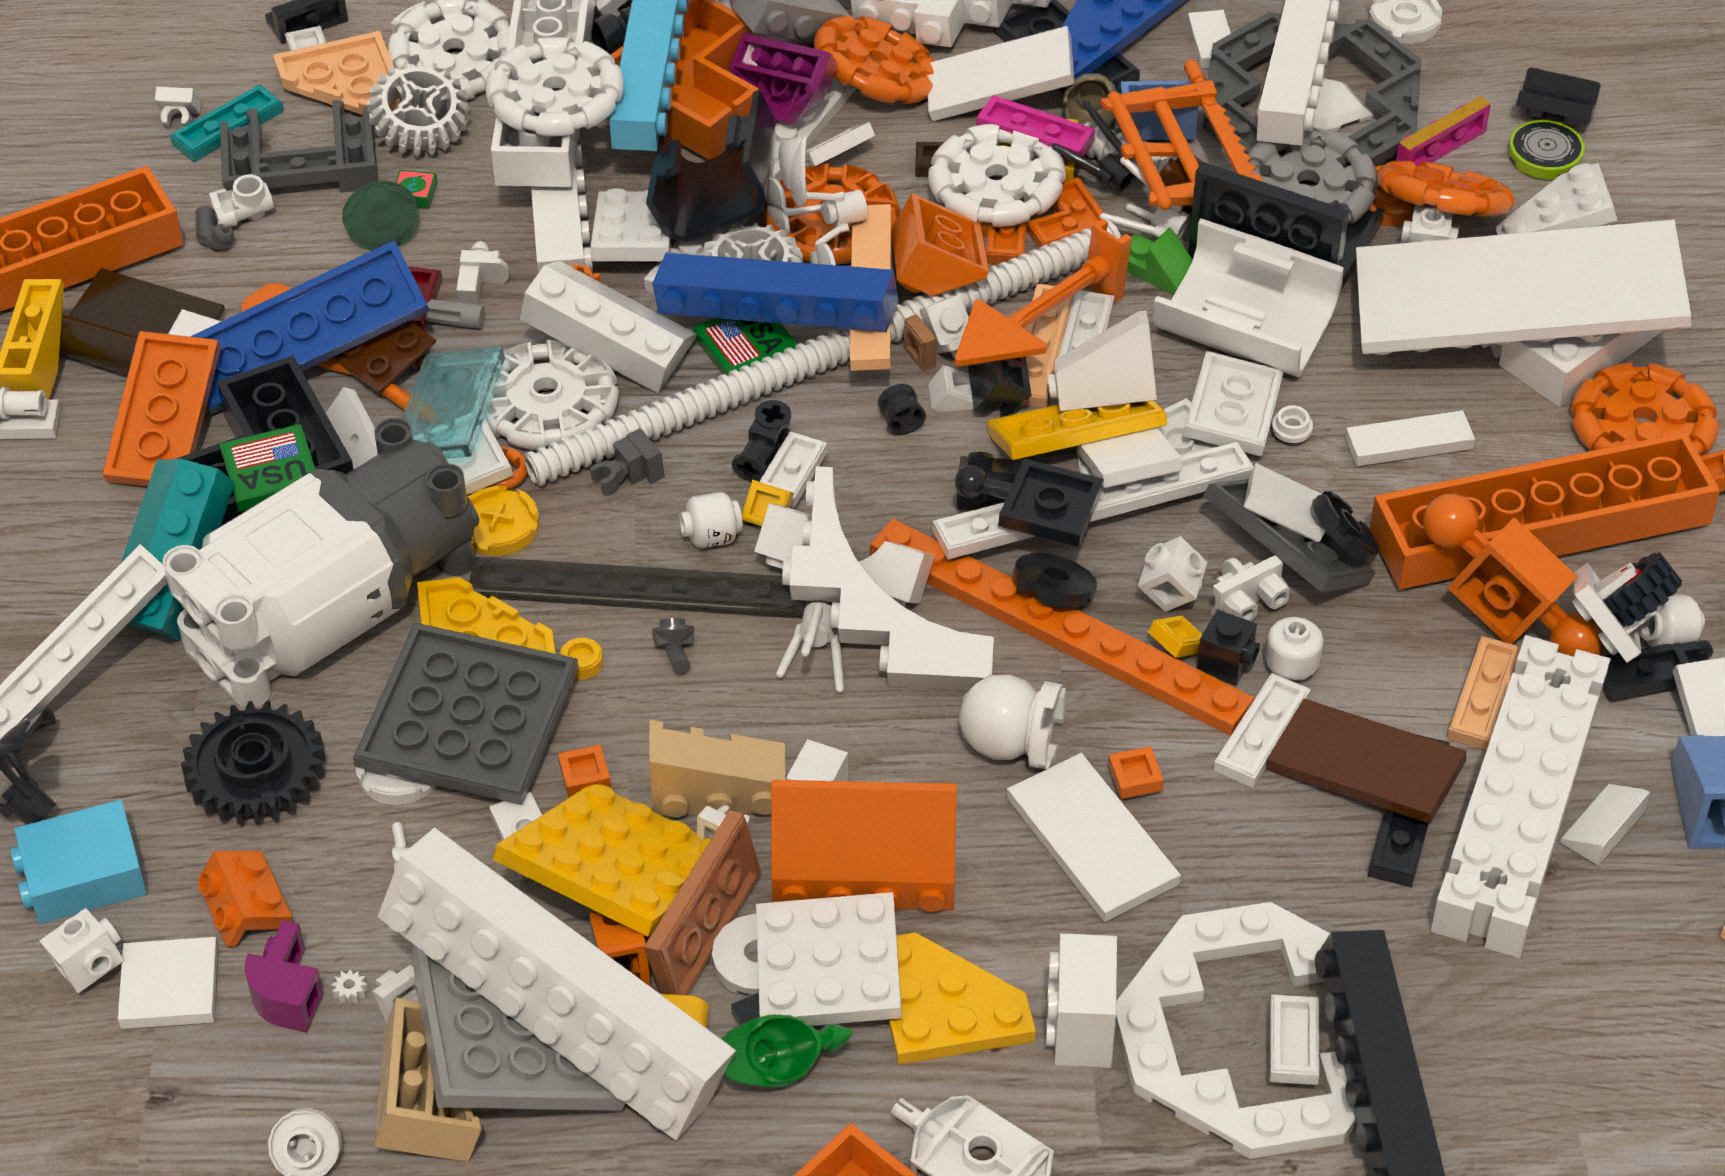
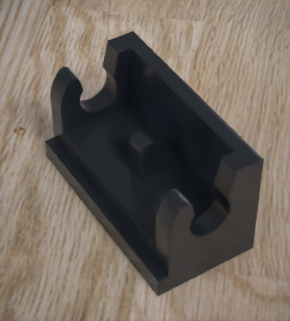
(997, 382)

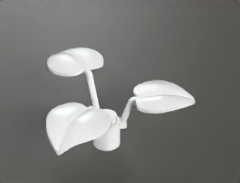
(837, 208)

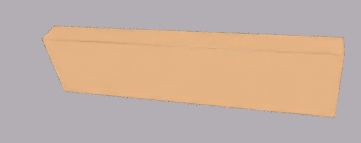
(1051, 330)

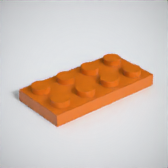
(161, 404)

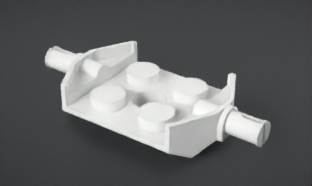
(959, 1125)

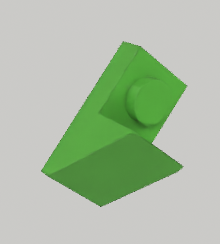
(1159, 262)

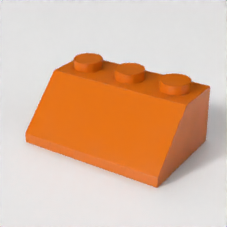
(936, 248)

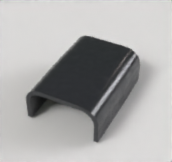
(714, 194)

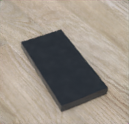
(1035, 20)

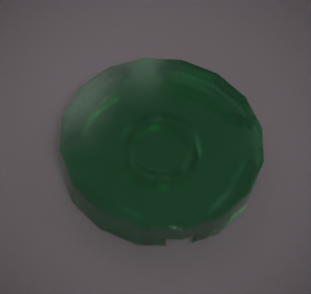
(380, 214)

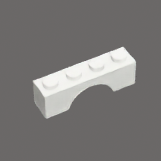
(893, 567)

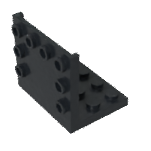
(1279, 217)

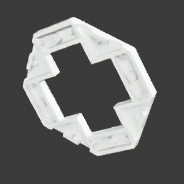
(1208, 1097)

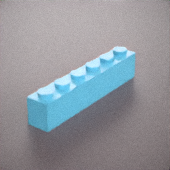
(647, 73)

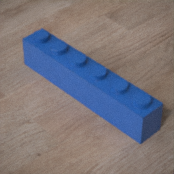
(776, 291)

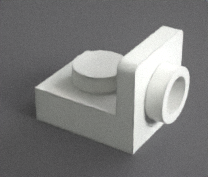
(946, 322)

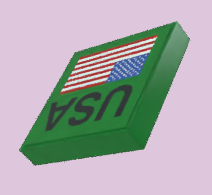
(741, 342)
(266, 463)

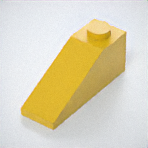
(33, 338)

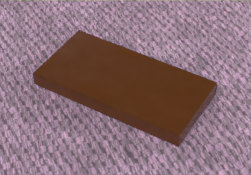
(1367, 760)

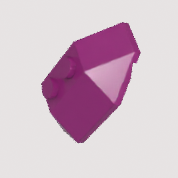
(787, 74)

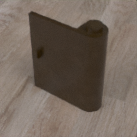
(115, 309)

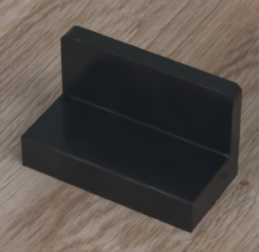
(305, 14)

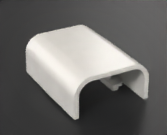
(1253, 299)

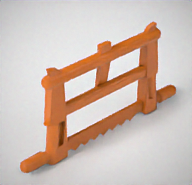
(1162, 101)

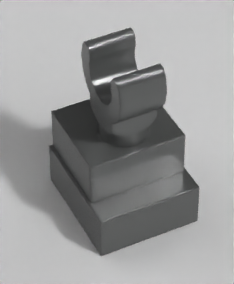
(635, 459)

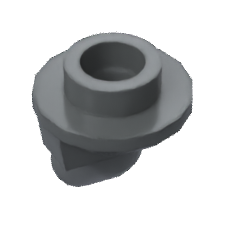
(674, 635)

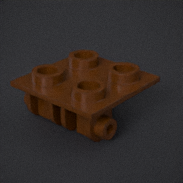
(387, 355)

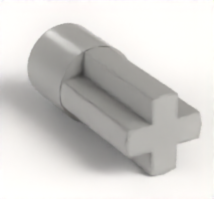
(456, 313)

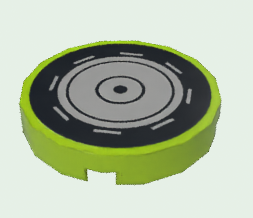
(1545, 149)

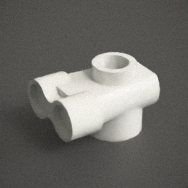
(246, 201)

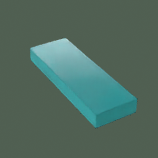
(204, 135)

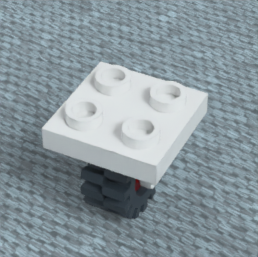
(1624, 600)

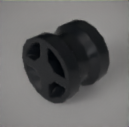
(901, 409)

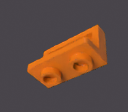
(241, 894)

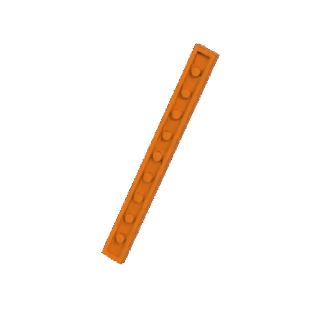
(1077, 634)

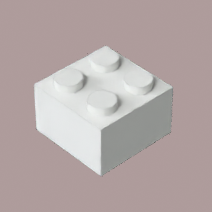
(1082, 1000)

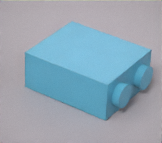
(77, 862)

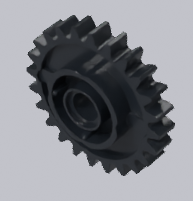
(253, 762)

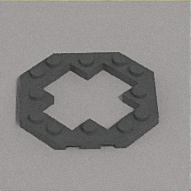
(1393, 99)

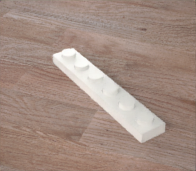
(80, 637)

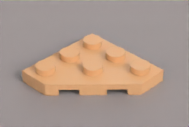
(337, 70)

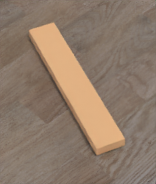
(872, 250)

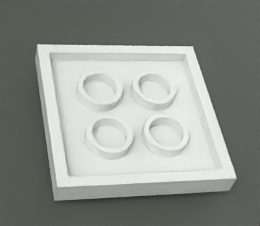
(829, 959)

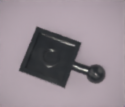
(1040, 501)

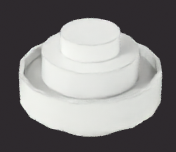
(304, 1143)

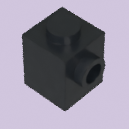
(1227, 647)

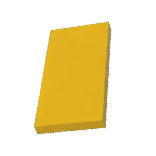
(1053, 429)

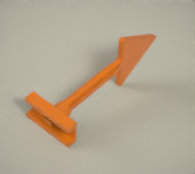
(996, 337)

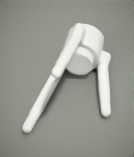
(1160, 221)
(815, 632)

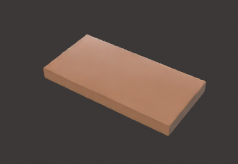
(703, 907)

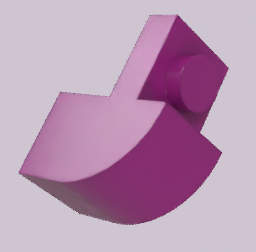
(279, 986)

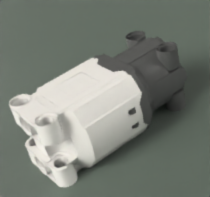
(319, 563)

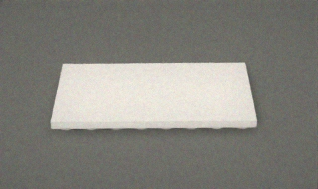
(1521, 287)

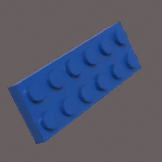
(319, 316)

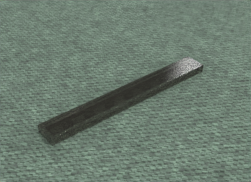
(634, 587)

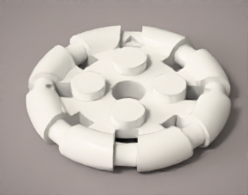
(454, 31)
(521, 88)
(996, 200)
(552, 415)

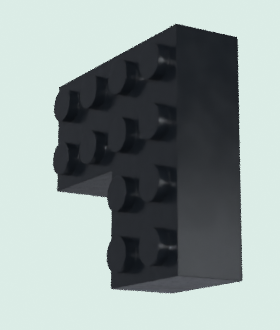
(272, 400)

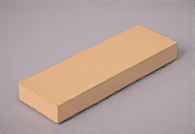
(1483, 693)

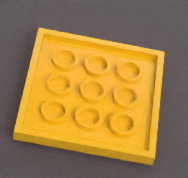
(606, 855)

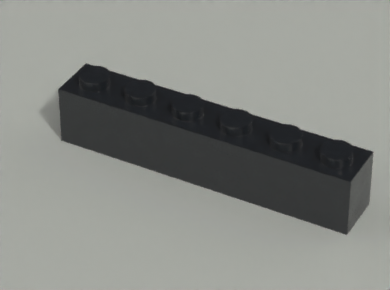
(1377, 1055)

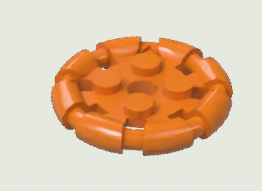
(877, 59)
(1446, 189)
(813, 226)
(1612, 421)

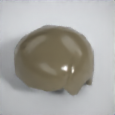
(1088, 88)

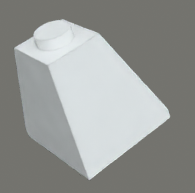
(1107, 368)

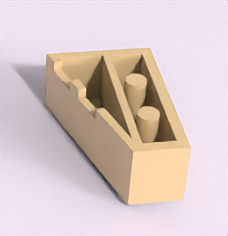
(713, 772)
(407, 1099)

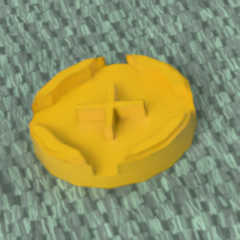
(505, 520)

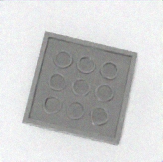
(489, 1057)

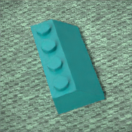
(177, 510)

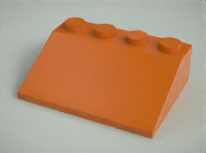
(864, 841)

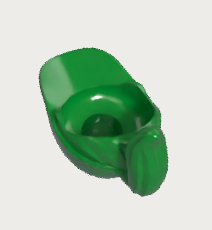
(779, 1049)

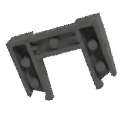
(349, 161)

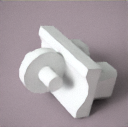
(1246, 584)

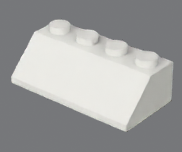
(605, 325)

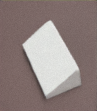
(1606, 821)

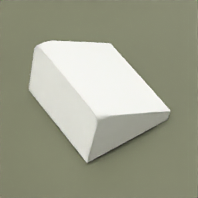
(950, 391)

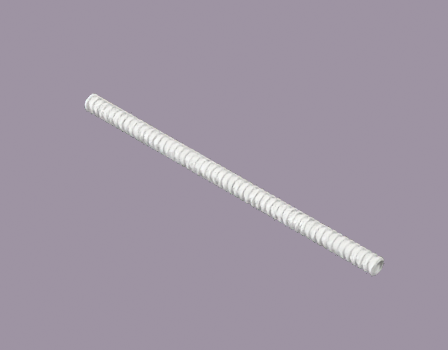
(795, 363)

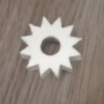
(358, 989)

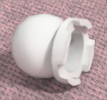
(1010, 718)

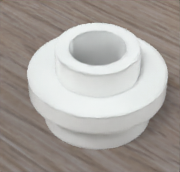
(1292, 424)

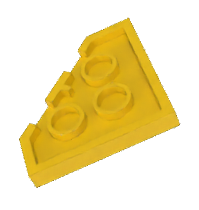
(459, 608)
(953, 1005)

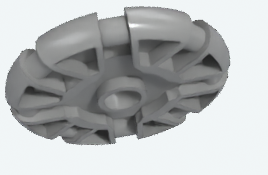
(1321, 167)

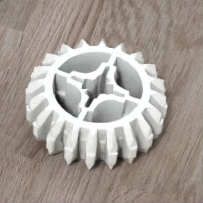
(415, 120)
(754, 243)

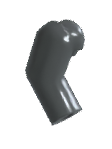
(210, 234)

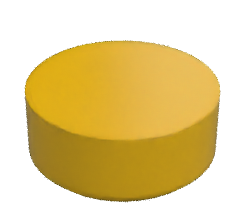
(588, 654)

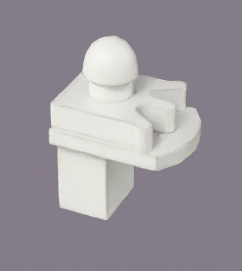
(479, 267)

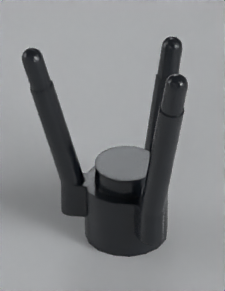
(1110, 168)

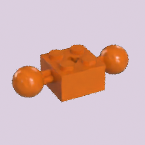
(1510, 577)

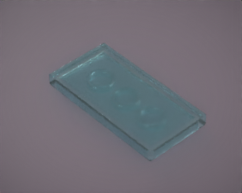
(453, 398)

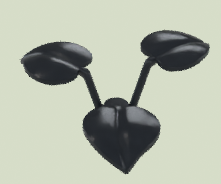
(24, 795)

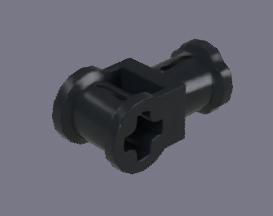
(764, 441)

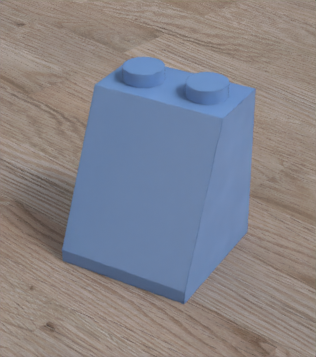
(1700, 788)

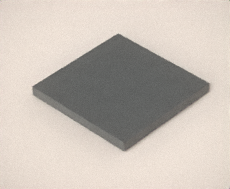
(466, 713)

